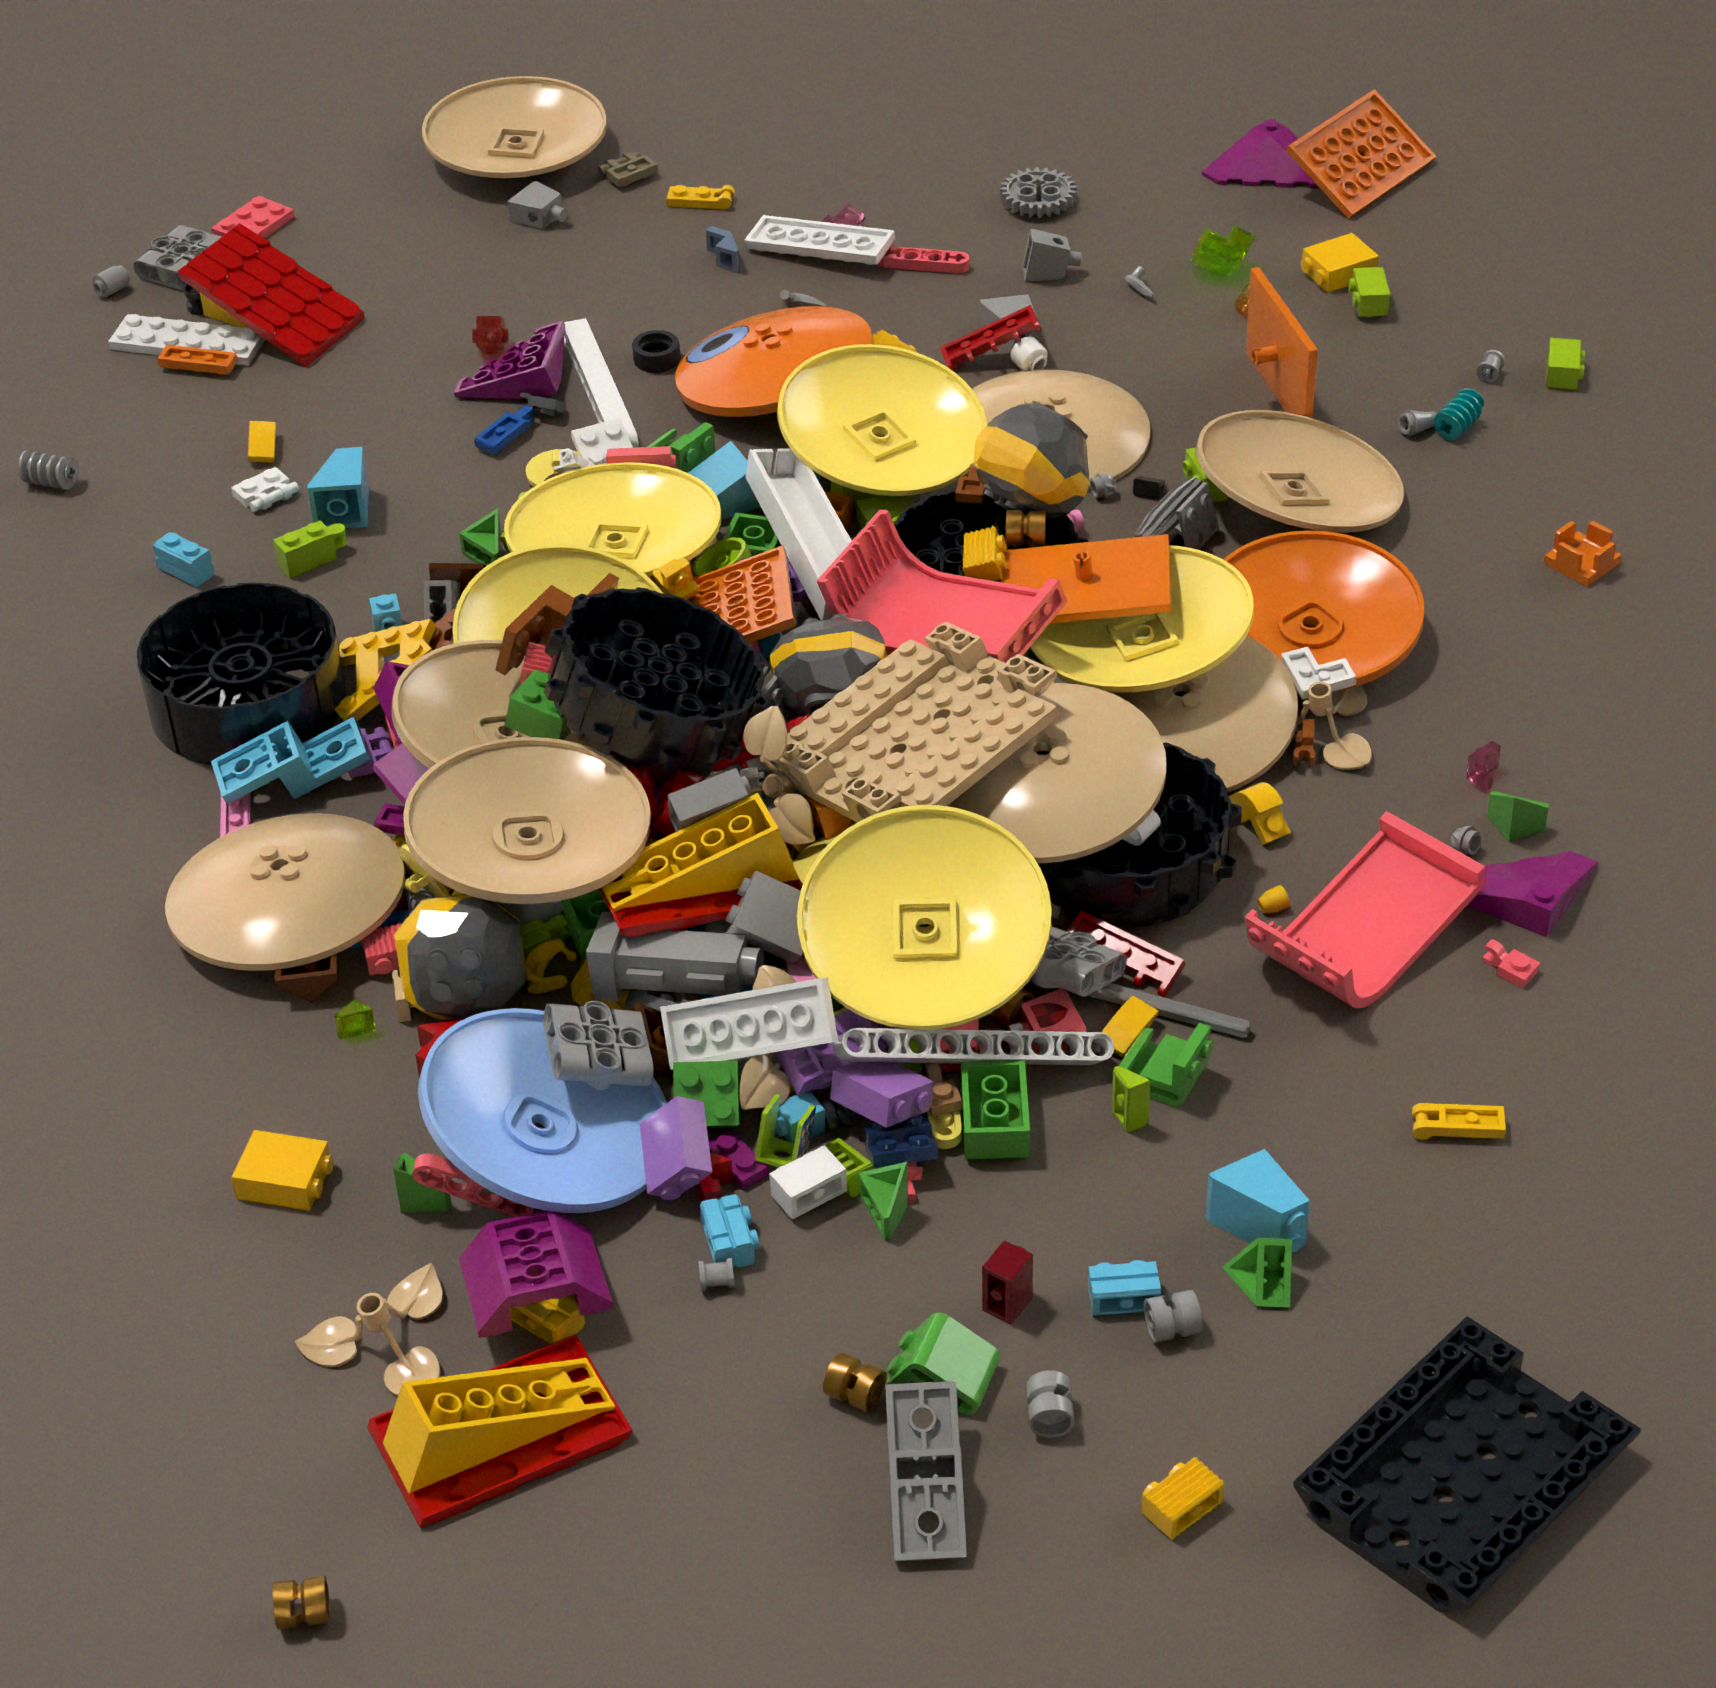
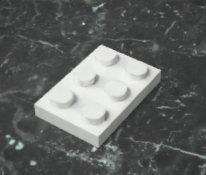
(594, 440)

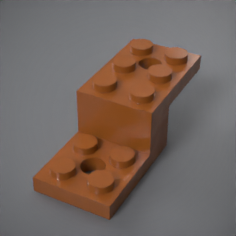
(538, 620)

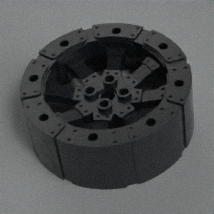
(238, 648)

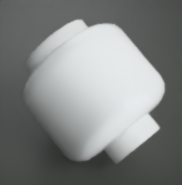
(1029, 354)

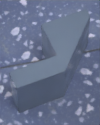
(723, 244)

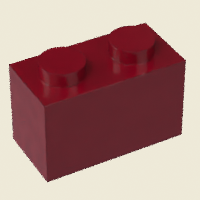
(1007, 1282)

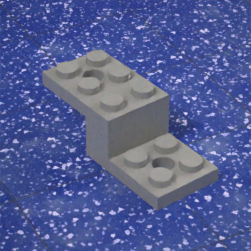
(925, 1471)

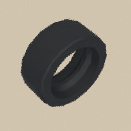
(656, 341)

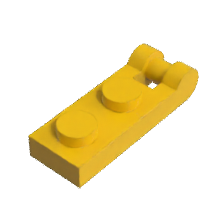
(700, 197)
(1458, 1121)

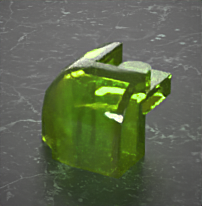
(1221, 253)

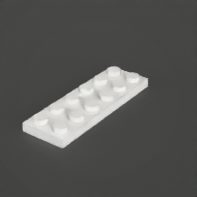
(820, 239)
(152, 334)
(750, 1023)

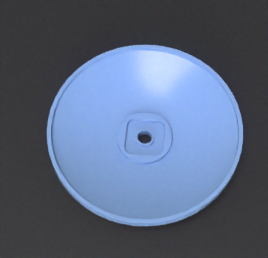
(495, 1080)

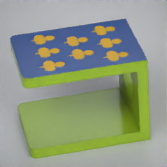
(768, 1144)

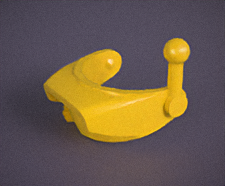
(537, 962)

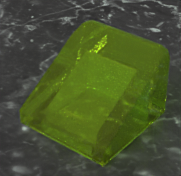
(354, 1020)

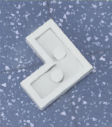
(1306, 671)

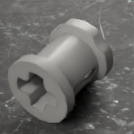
(1489, 369)
(716, 1274)

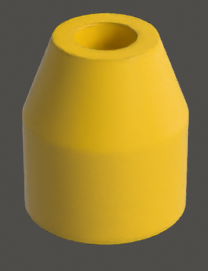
(1274, 900)

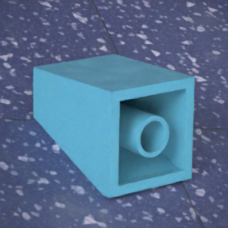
(726, 477)
(341, 490)
(1257, 1201)

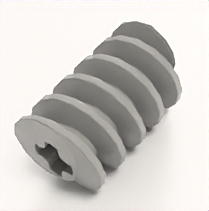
(48, 470)

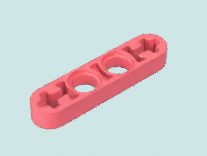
(925, 260)
(469, 1190)

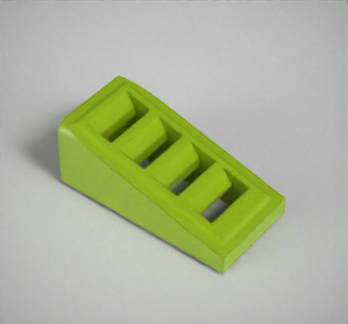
(852, 1161)

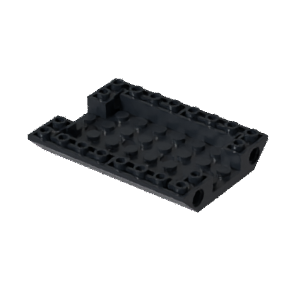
(1427, 1443)

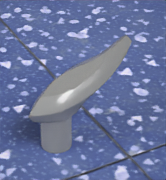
(1135, 282)
(799, 300)

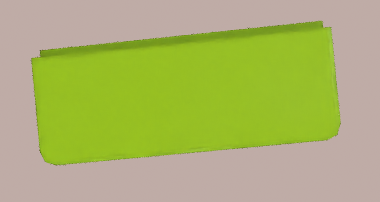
(1130, 1099)

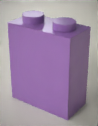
(882, 1091)
(675, 1148)

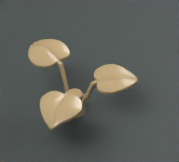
(767, 737)
(1352, 749)
(763, 1073)
(417, 1296)

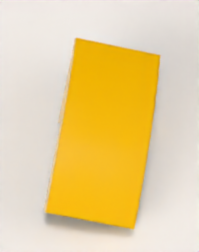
(261, 441)
(1128, 1023)

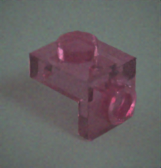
(1483, 764)

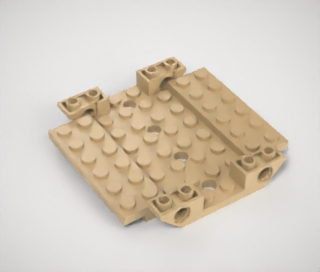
(918, 726)

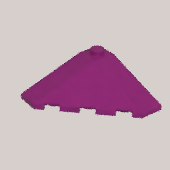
(1260, 158)
(525, 368)
(1534, 889)

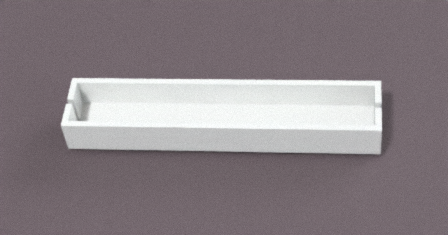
(798, 517)

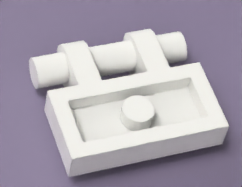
(264, 489)

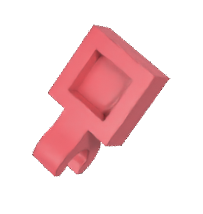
(1513, 966)

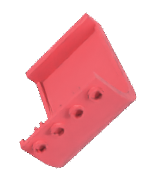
(907, 599)
(1374, 914)

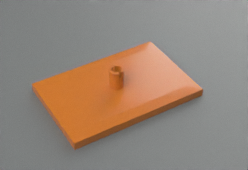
(1361, 153)
(1280, 347)
(1099, 576)
(751, 594)

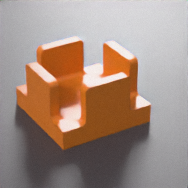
(1583, 556)

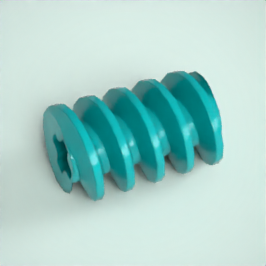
(1459, 414)

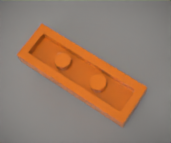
(197, 359)

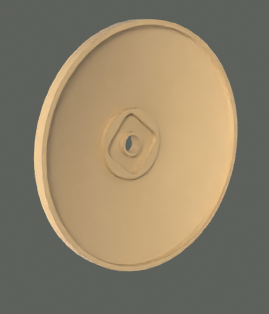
(456, 701)
(480, 802)

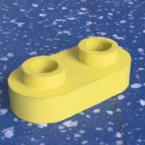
(946, 1129)

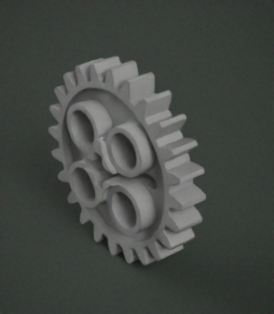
(1055, 192)

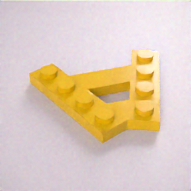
(368, 654)

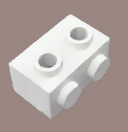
(808, 1182)

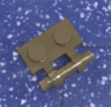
(628, 168)

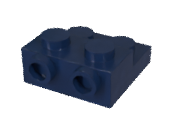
(901, 1142)

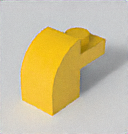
(676, 579)
(1261, 806)

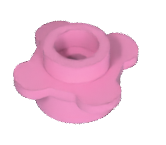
(1077, 519)

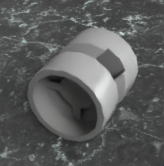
(1172, 1316)
(1050, 1404)

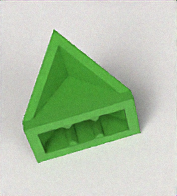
(481, 539)
(1516, 815)
(413, 1195)
(885, 1196)
(1264, 1271)

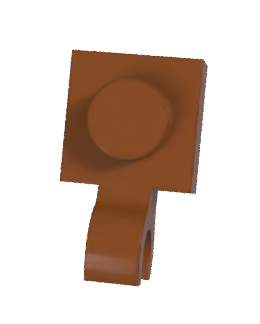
(970, 488)
(1305, 743)

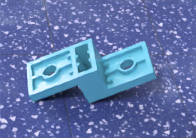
(295, 763)

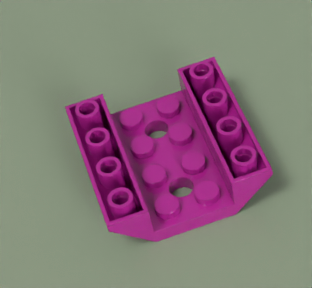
(531, 1262)

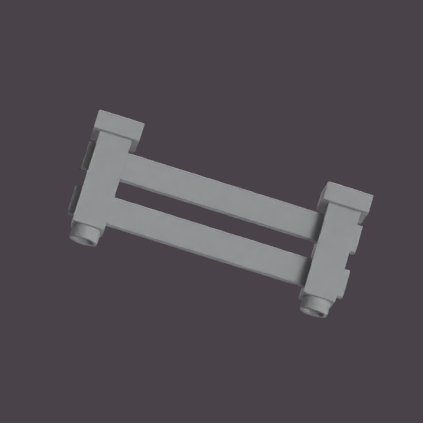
(677, 959)

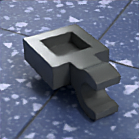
(547, 406)

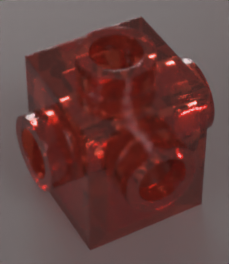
(484, 328)

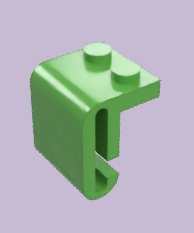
(690, 448)
(1172, 1064)
(946, 1352)

